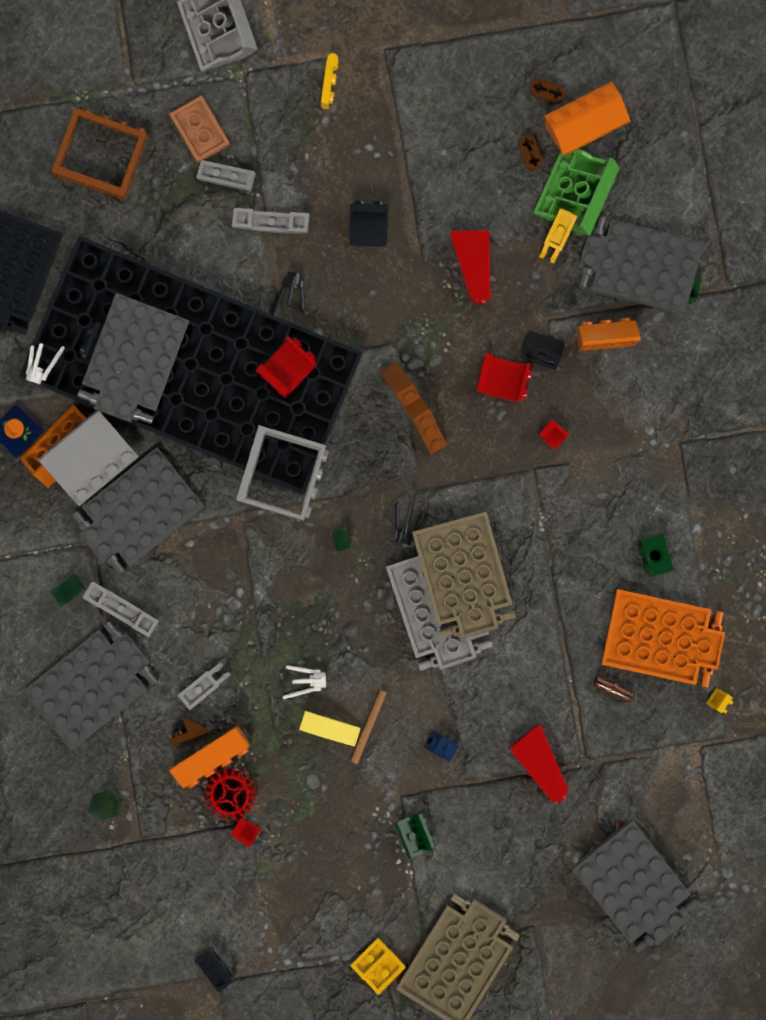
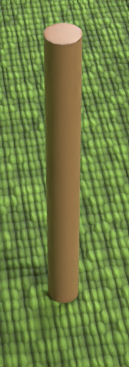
(368, 727)

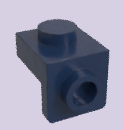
(441, 746)

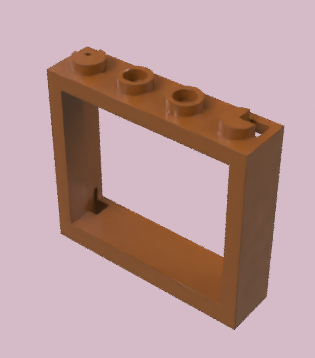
(83, 180)

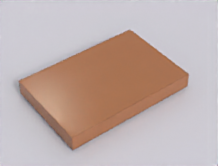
(199, 129)

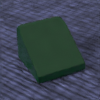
(341, 540)

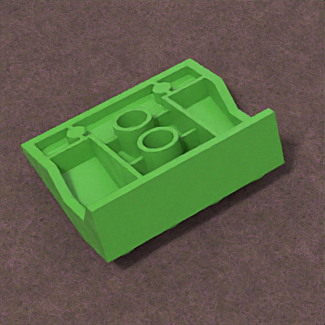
(579, 186)

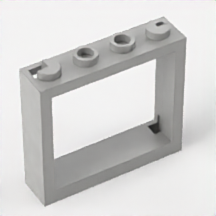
(251, 466)

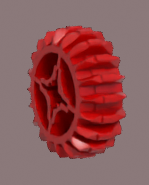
(234, 802)

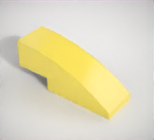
(329, 728)

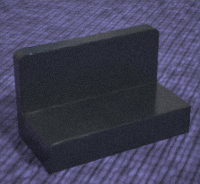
(542, 350)

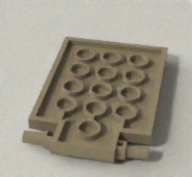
(464, 575)
(458, 960)

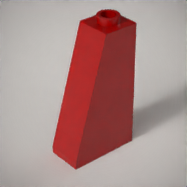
(474, 262)
(537, 758)

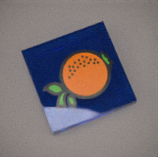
(18, 431)

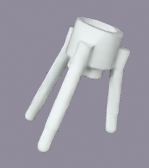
(35, 373)
(317, 680)

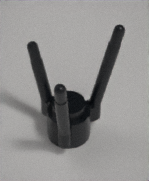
(293, 282)
(404, 535)

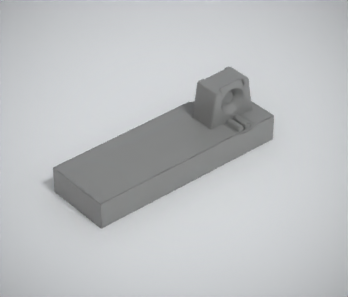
(226, 175)

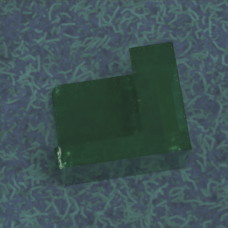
(105, 805)

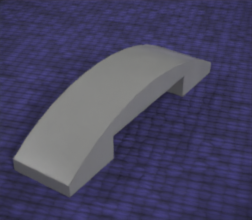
(270, 221)
(120, 609)

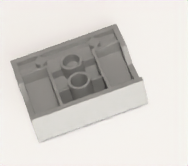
(217, 31)
(88, 457)

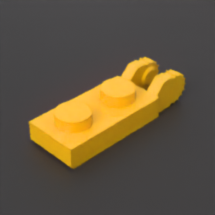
(329, 80)
(559, 233)

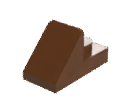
(194, 730)

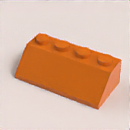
(587, 118)
(61, 428)
(211, 756)

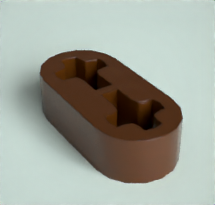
(545, 95)
(534, 152)

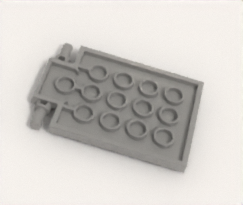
(420, 621)

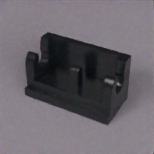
(215, 969)

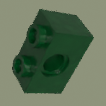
(664, 561)

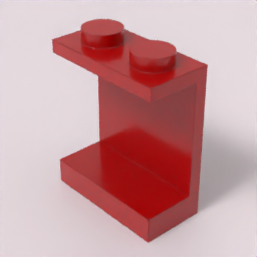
(287, 367)
(503, 379)

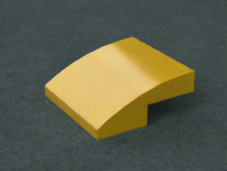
(378, 966)

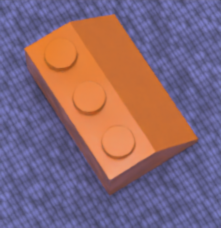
(607, 334)

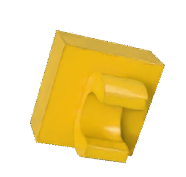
(719, 700)

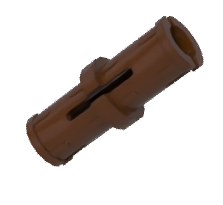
(613, 689)

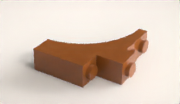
(414, 407)

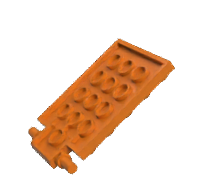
(663, 638)

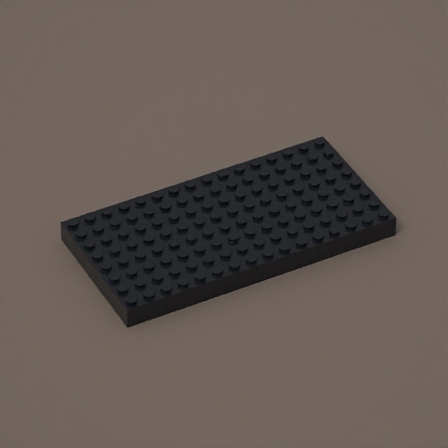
(213, 388)

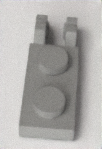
(202, 687)

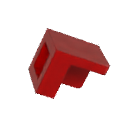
(553, 435)
(245, 832)

